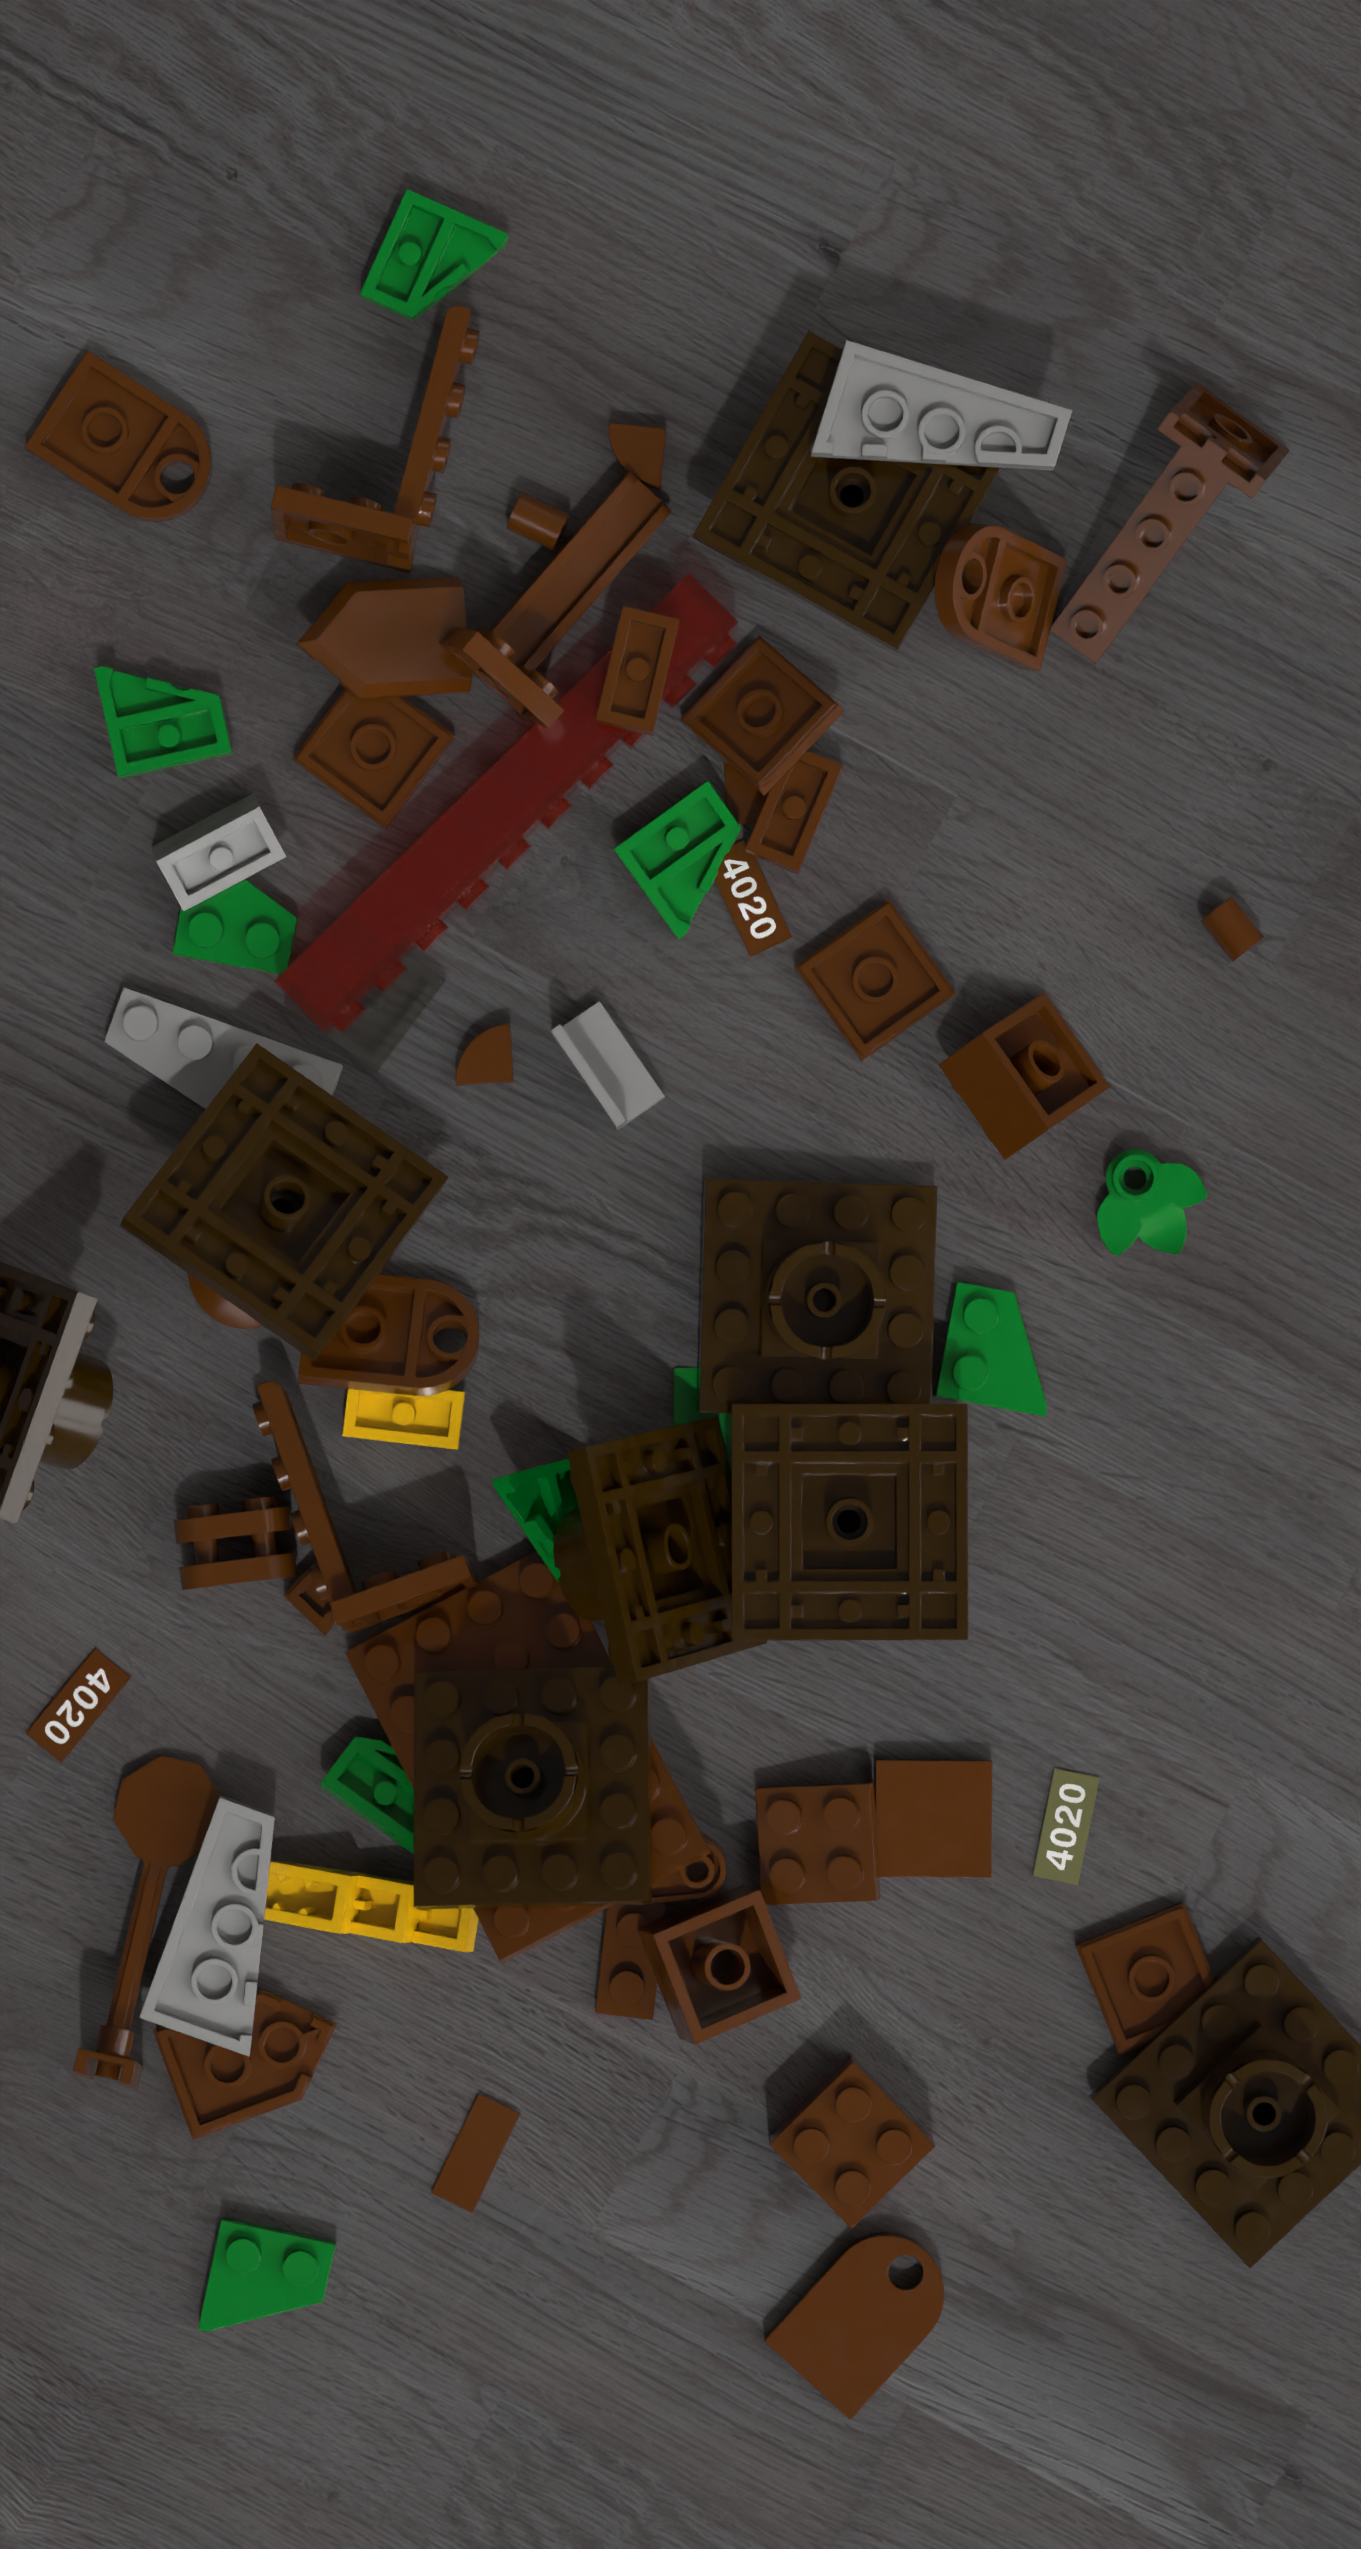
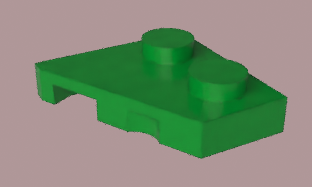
(427, 256)
(159, 723)
(989, 1353)
(263, 2273)

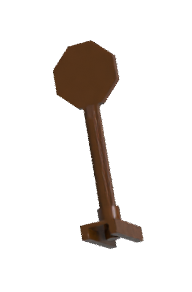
(164, 1820)

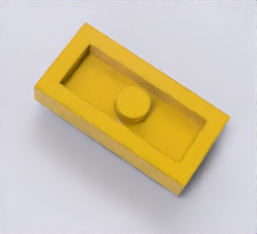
(405, 1418)

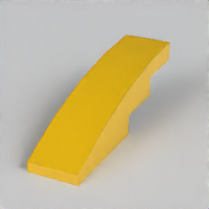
(362, 1906)

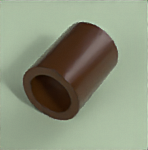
(538, 521)
(1232, 929)

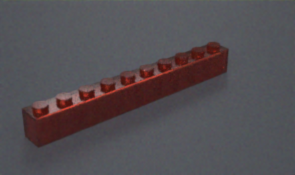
(489, 828)

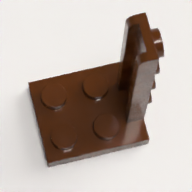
(1214, 450)
(360, 526)
(556, 599)
(384, 1594)

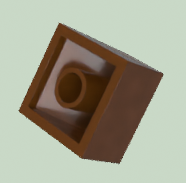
(1024, 1075)

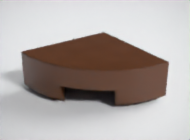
(639, 451)
(487, 1059)
(306, 1600)

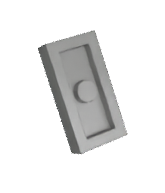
(218, 852)
(608, 1065)

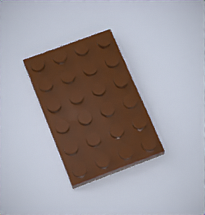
(503, 1624)

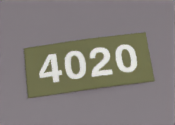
(1066, 1826)

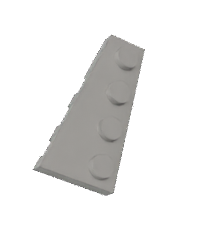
(922, 414)
(198, 1051)
(214, 1946)

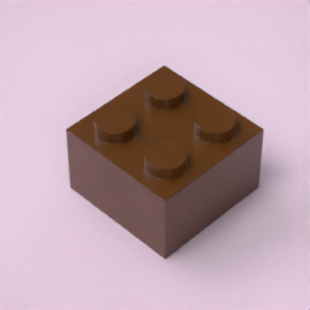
(719, 1964)
(851, 2141)

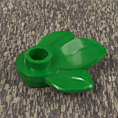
(1152, 1211)

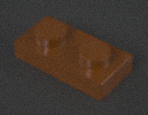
(637, 671)
(794, 812)
(626, 1976)

